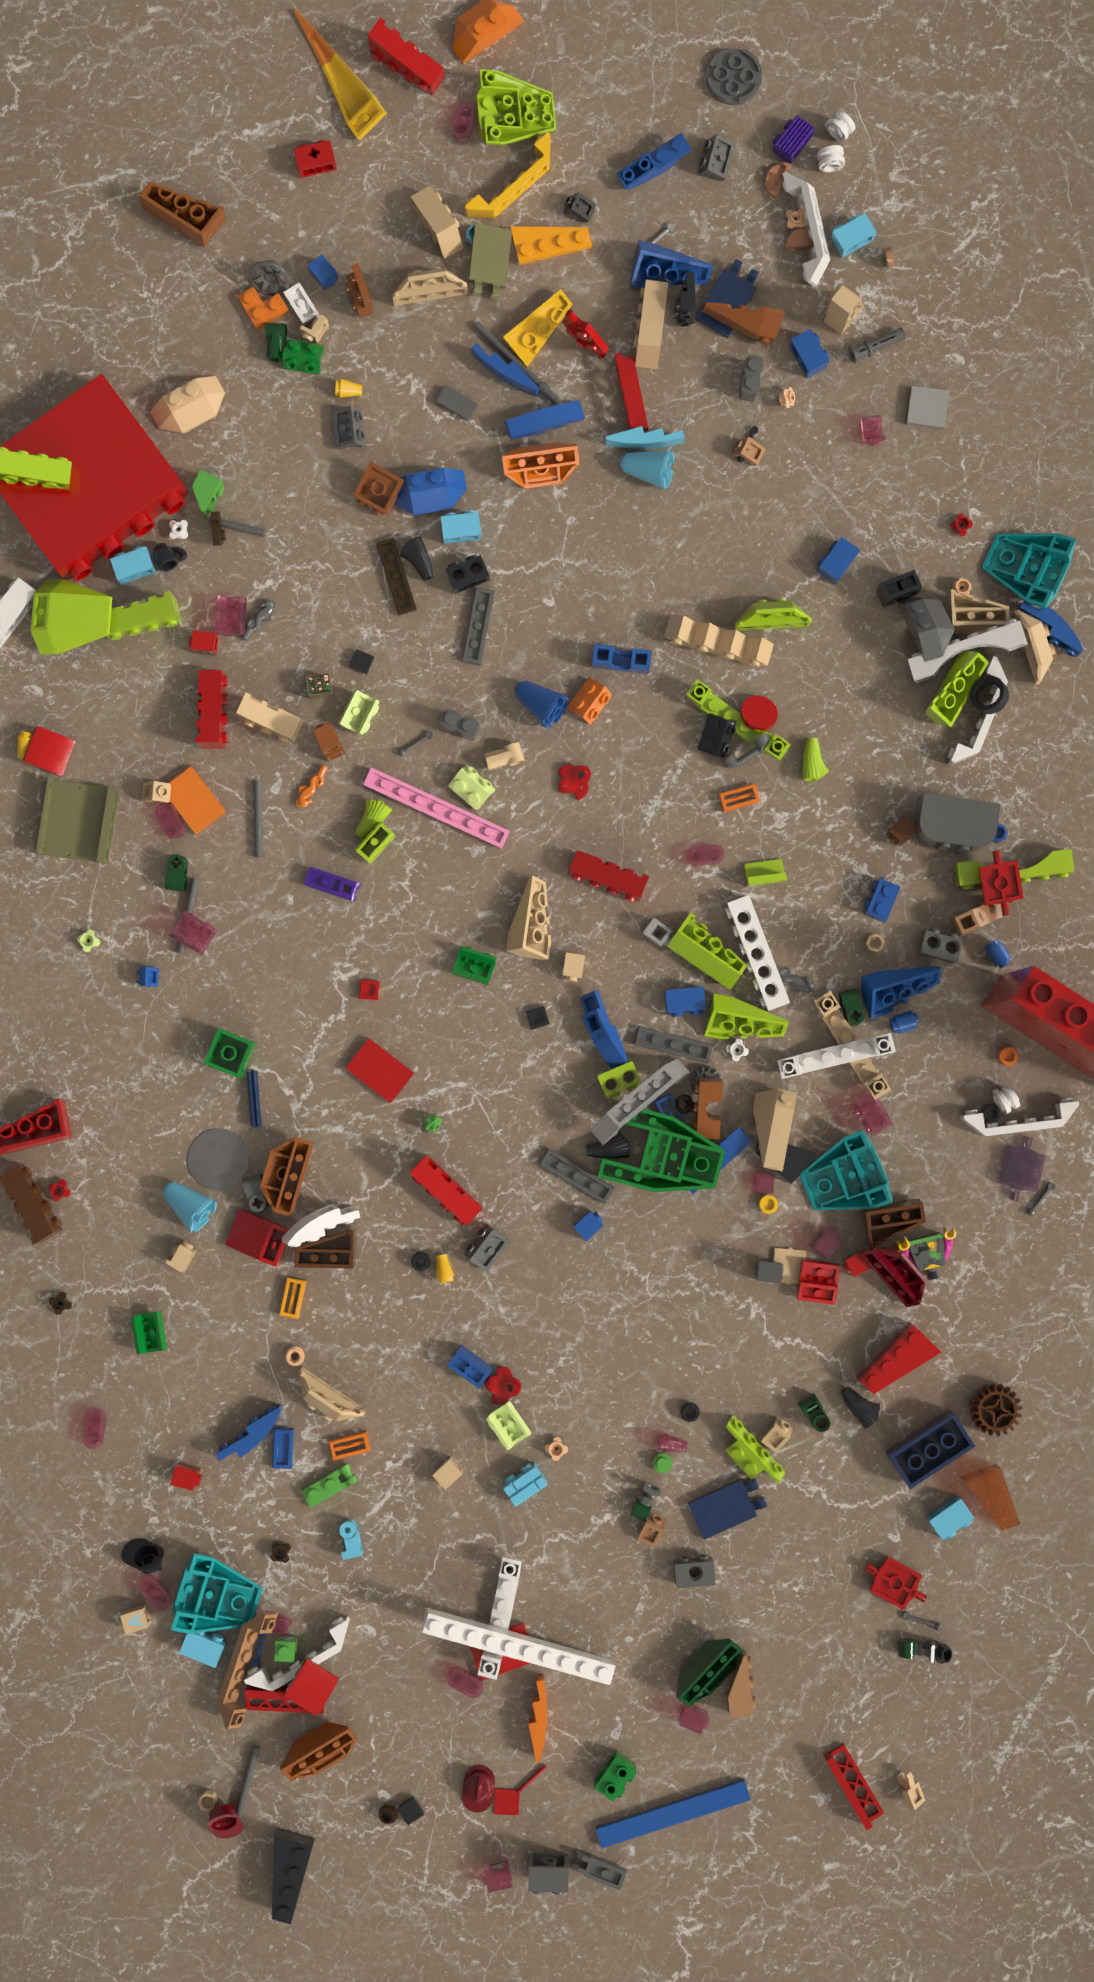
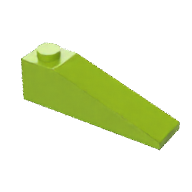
(737, 1018)

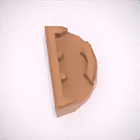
(775, 177)
(799, 239)

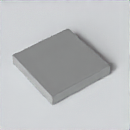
(927, 407)

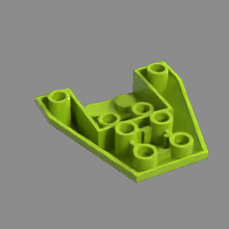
(511, 108)
(68, 616)

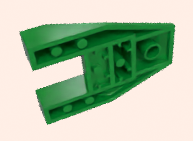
(672, 1160)

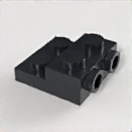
(686, 304)

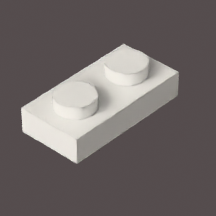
(301, 304)

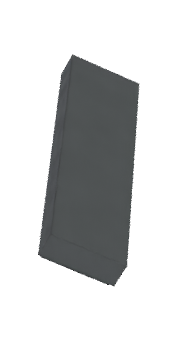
(478, 626)
(673, 1044)
(576, 1176)

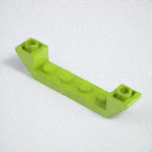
(709, 703)

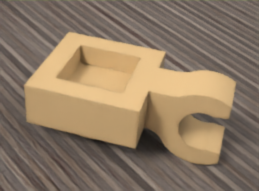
(912, 1792)

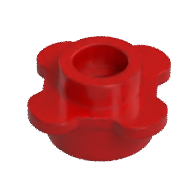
(961, 519)
(53, 1188)

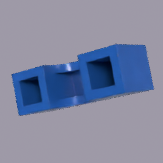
(628, 661)

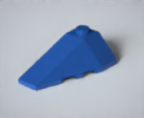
(665, 265)
(890, 987)

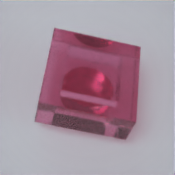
(763, 1183)

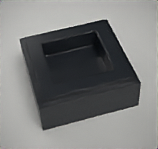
(361, 662)
(537, 1017)
(410, 1810)

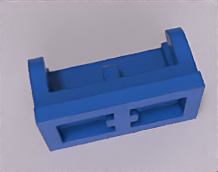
(470, 1366)

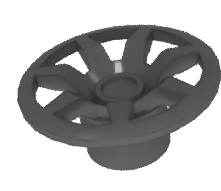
(270, 275)

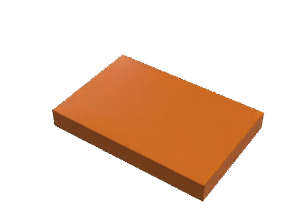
(194, 800)

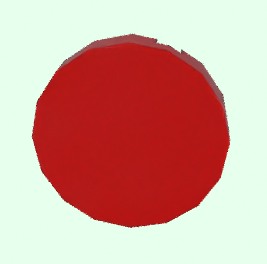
(759, 713)

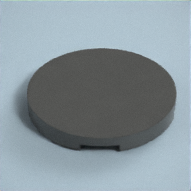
(733, 76)

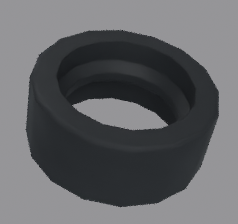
(979, 685)

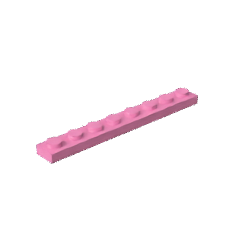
(436, 808)

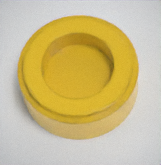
(768, 1204)

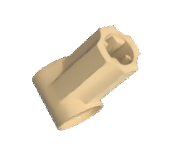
(509, 755)

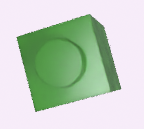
(286, 1648)

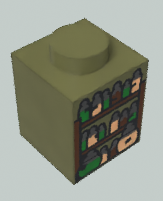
(318, 686)

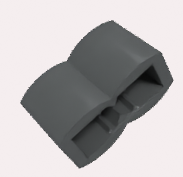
(751, 378)
(454, 723)

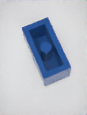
(809, 353)
(838, 560)
(685, 1000)

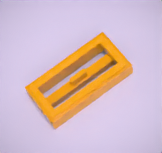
(296, 1281)

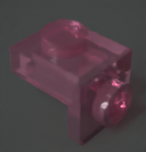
(872, 430)

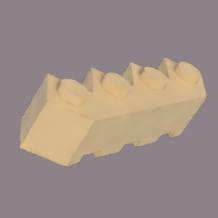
(712, 639)

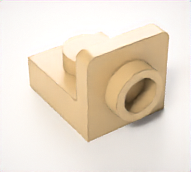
(317, 330)
(156, 791)
(777, 1435)

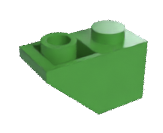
(207, 490)

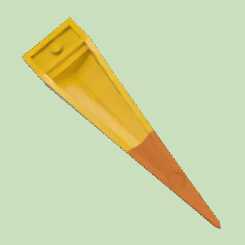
(355, 100)

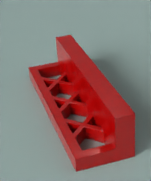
(631, 392)
(278, 1694)
(849, 1792)

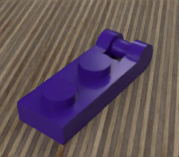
(331, 884)

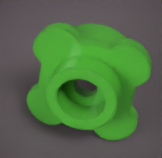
(432, 1123)

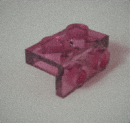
(230, 615)
(193, 932)
(872, 1113)

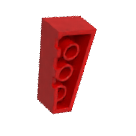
(404, 58)
(212, 709)
(39, 1128)
(446, 1190)
(898, 1358)

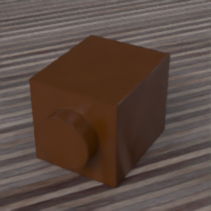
(901, 831)

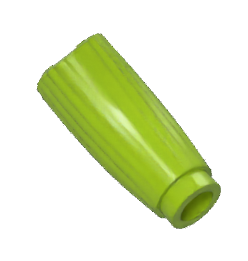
(813, 765)
(375, 812)

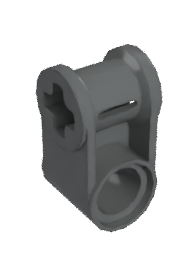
(252, 1190)

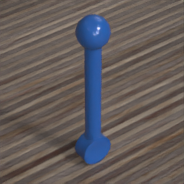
(256, 1661)

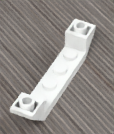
(814, 268)
(963, 752)
(836, 1055)
(1063, 1112)
(501, 1612)
(260, 1678)

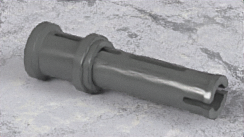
(867, 345)

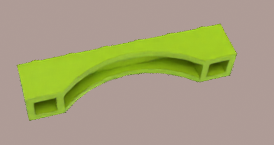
(1053, 864)

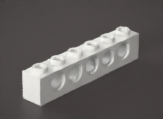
(745, 905)

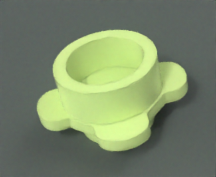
(82, 939)

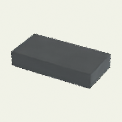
(456, 403)

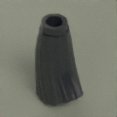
(417, 555)
(615, 1148)
(863, 1410)

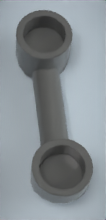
(760, 744)

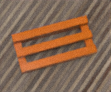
(723, 802)
(343, 1439)

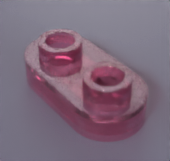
(462, 122)
(171, 821)
(704, 854)
(94, 1427)
(153, 1593)
(463, 1683)

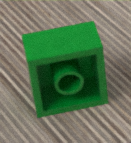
(230, 1053)

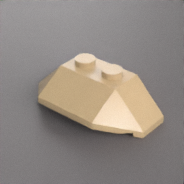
(428, 285)
(189, 405)
(1038, 649)
(327, 1399)

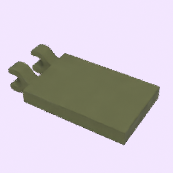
(489, 259)

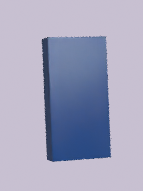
(283, 1448)

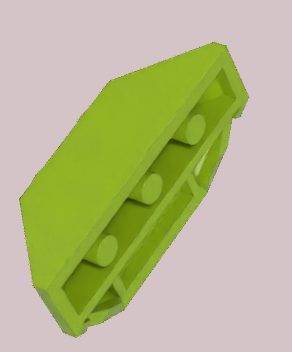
(772, 616)

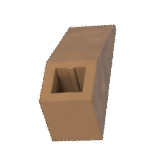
(976, 918)
(739, 1690)

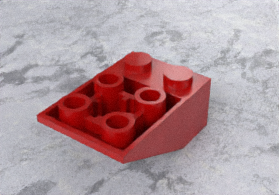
(257, 1237)

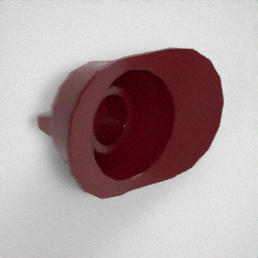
(478, 1788)
(224, 1821)

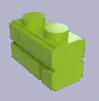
(375, 843)

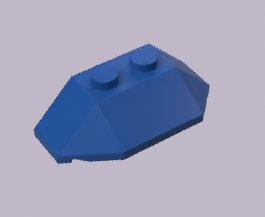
(431, 490)

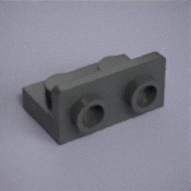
(716, 157)
(348, 427)
(486, 1247)

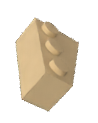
(842, 309)
(269, 719)

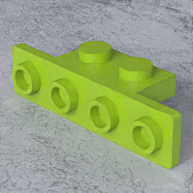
(750, 1454)

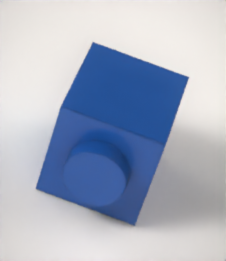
(323, 272)
(589, 1225)

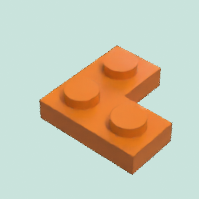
(259, 311)

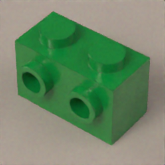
(615, 1776)

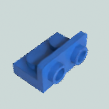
(881, 900)

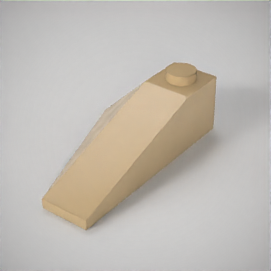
(773, 1120)

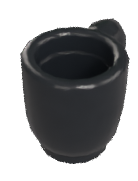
(166, 558)

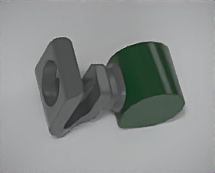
(642, 1506)
(909, 1649)

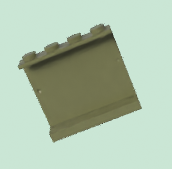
(77, 821)

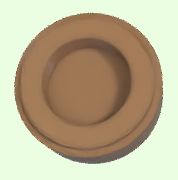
(888, 257)

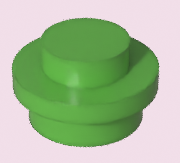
(662, 1462)

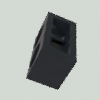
(469, 579)
(899, 588)

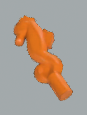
(307, 791)

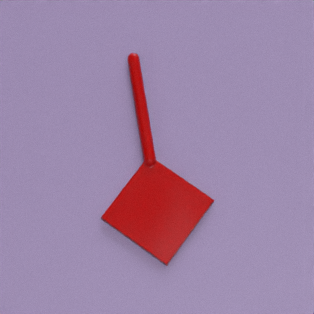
(507, 1800)

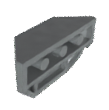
(928, 625)

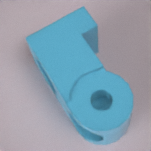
(351, 1535)

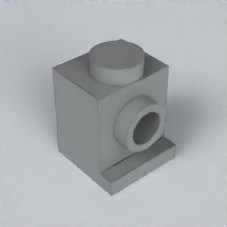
(654, 926)

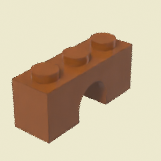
(329, 741)
(708, 1091)

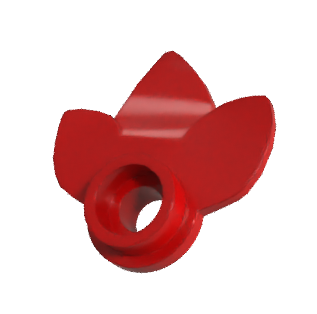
(572, 782)
(499, 1385)

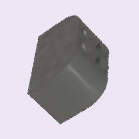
(955, 822)

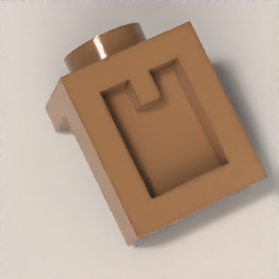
(749, 450)
(652, 1529)

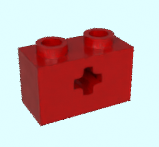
(323, 163)

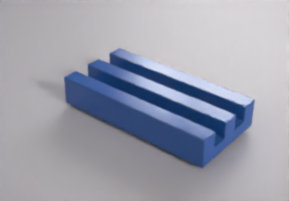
(663, 1100)

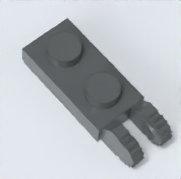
(599, 1870)

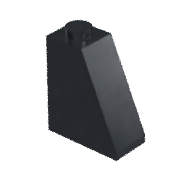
(795, 1162)

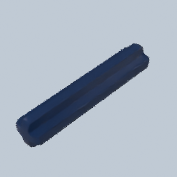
(254, 1100)

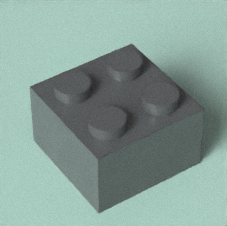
(548, 1873)

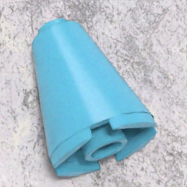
(650, 466)
(189, 1205)

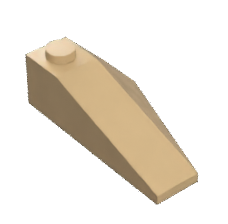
(528, 930)

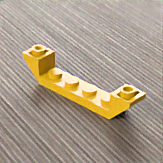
(479, 208)

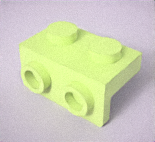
(359, 713)
(471, 787)
(508, 1425)

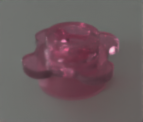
(282, 1630)

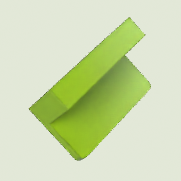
(764, 872)

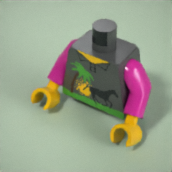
(929, 1251)

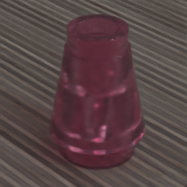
(671, 1444)

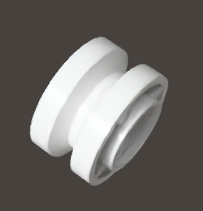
(840, 126)
(831, 158)
(1006, 1098)

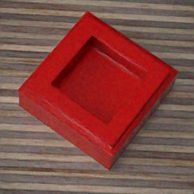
(369, 990)

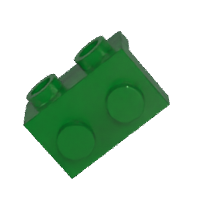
(302, 356)
(474, 965)
(149, 1332)

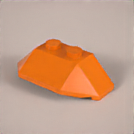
(482, 27)
(541, 464)

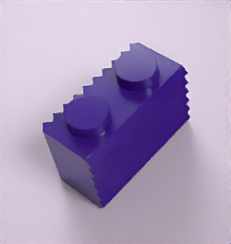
(793, 139)

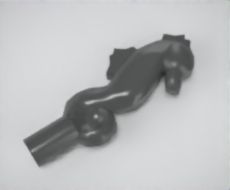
(263, 614)
(797, 982)

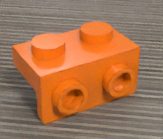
(589, 700)

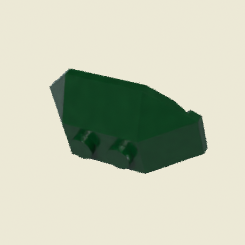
(707, 1670)

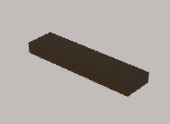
(396, 576)

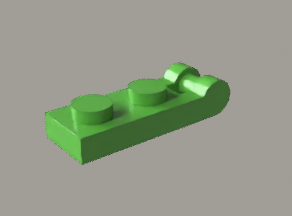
(328, 1485)

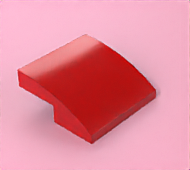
(48, 750)
(818, 1281)
(311, 1686)

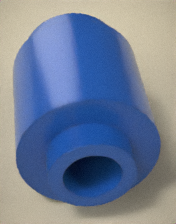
(997, 954)
(904, 1022)

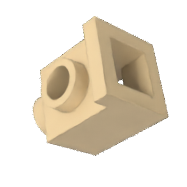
(181, 1256)

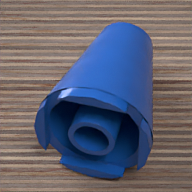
(542, 702)

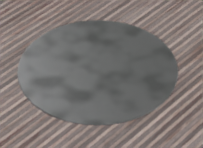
(218, 1159)

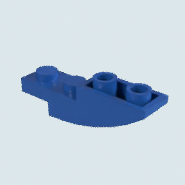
(655, 163)
(1059, 630)
(600, 1030)
(257, 1430)

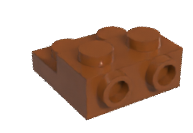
(357, 287)
(378, 489)

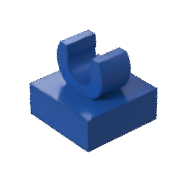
(148, 976)

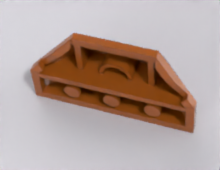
(285, 1174)
(318, 1750)

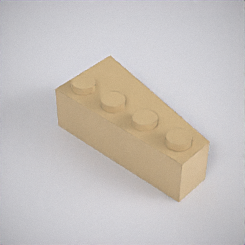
(651, 323)

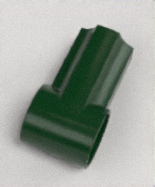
(276, 335)

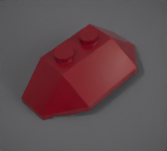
(897, 1273)

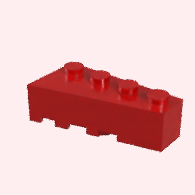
(608, 876)

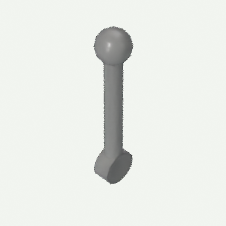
(670, 227)

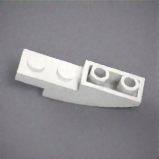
(313, 1225)

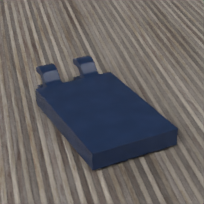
(729, 290)
(725, 1507)

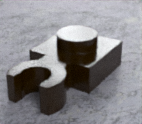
(218, 533)

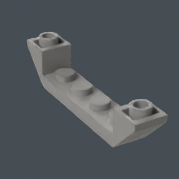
(638, 1099)

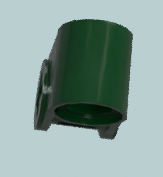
(176, 876)
(852, 1002)
(813, 1410)

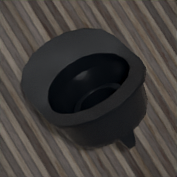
(143, 1555)

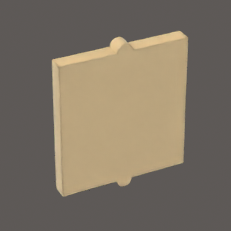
(792, 1262)

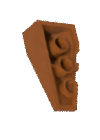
(755, 324)

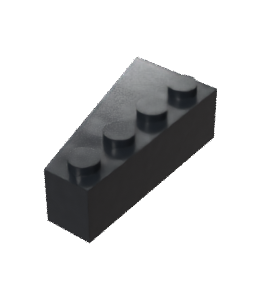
(289, 1868)

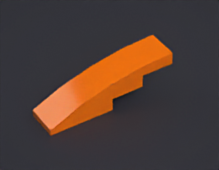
(538, 1723)

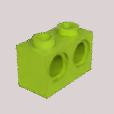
(617, 1075)

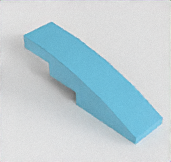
(637, 439)

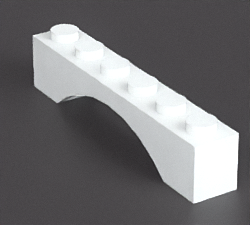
(1006, 637)

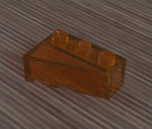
(993, 1495)

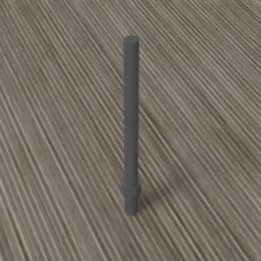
(544, 388)

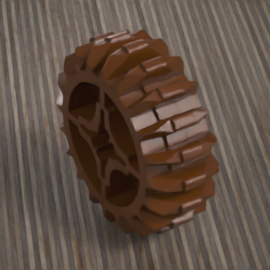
(996, 1401)

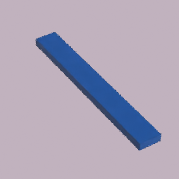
(672, 1813)

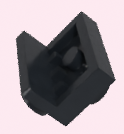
(717, 735)

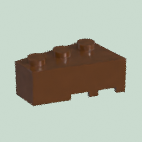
(891, 1220)
(329, 1252)

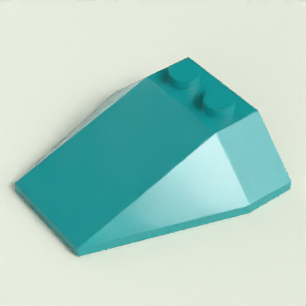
(1031, 564)
(848, 1176)
(212, 1597)

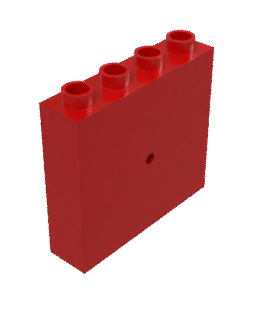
(114, 481)
(1046, 1014)

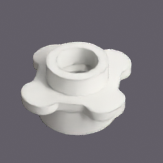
(183, 533)
(742, 1050)

